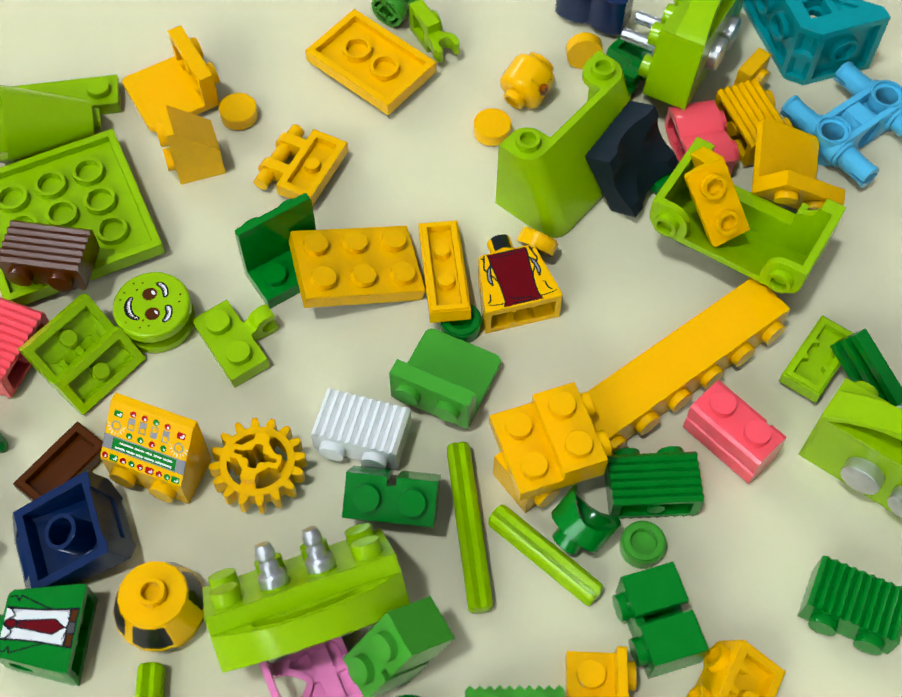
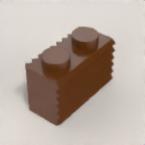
(48, 255)

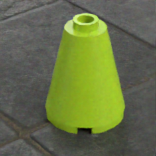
(41, 122)

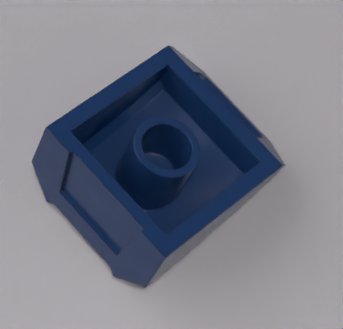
(72, 532)

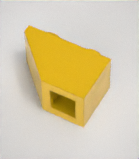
(191, 144)

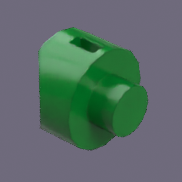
(581, 524)

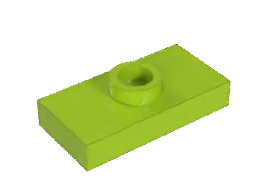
(815, 361)

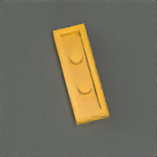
(444, 271)

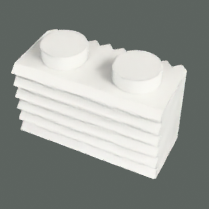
(361, 430)

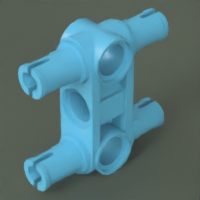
(853, 124)

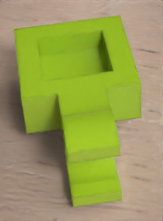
(427, 29)

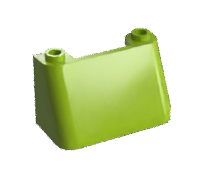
(547, 177)
(777, 248)

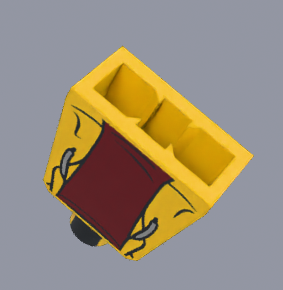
(515, 286)

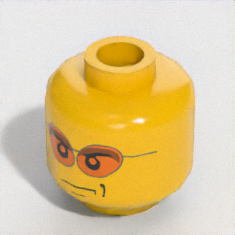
(527, 80)

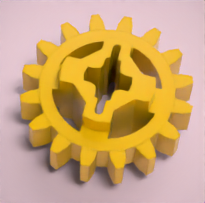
(266, 480)

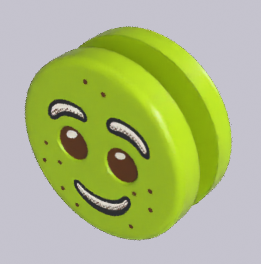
(154, 311)

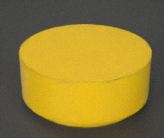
(582, 48)
(238, 111)
(492, 126)
(542, 242)

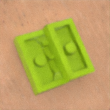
(82, 353)

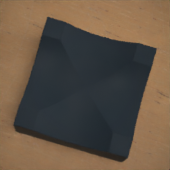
(630, 158)

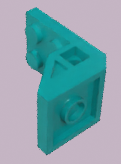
(816, 47)

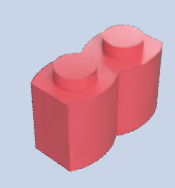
(702, 121)

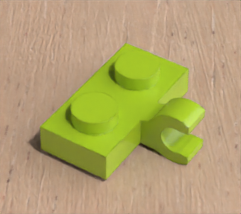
(234, 341)

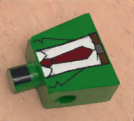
(48, 631)

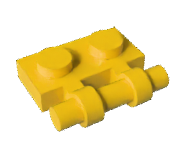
(309, 170)

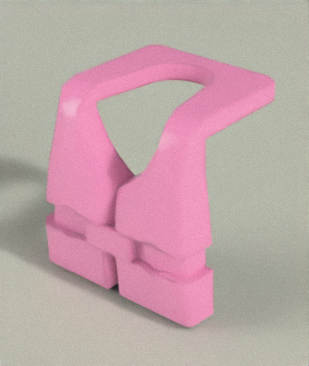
(317, 665)

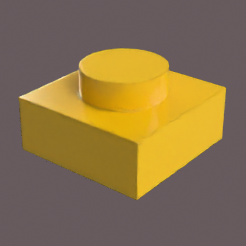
(755, 67)

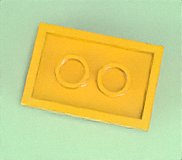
(371, 61)
(355, 266)

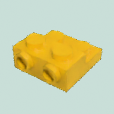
(551, 441)

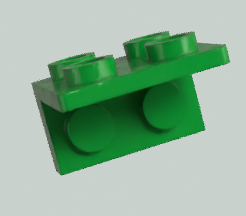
(267, 251)

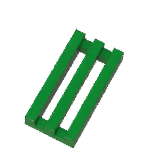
(865, 363)

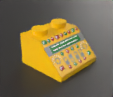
(153, 449)

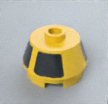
(159, 606)

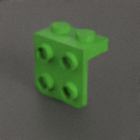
(445, 377)

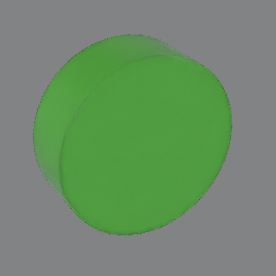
(642, 544)

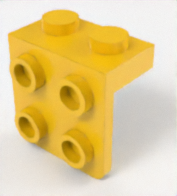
(176, 82)
(788, 167)

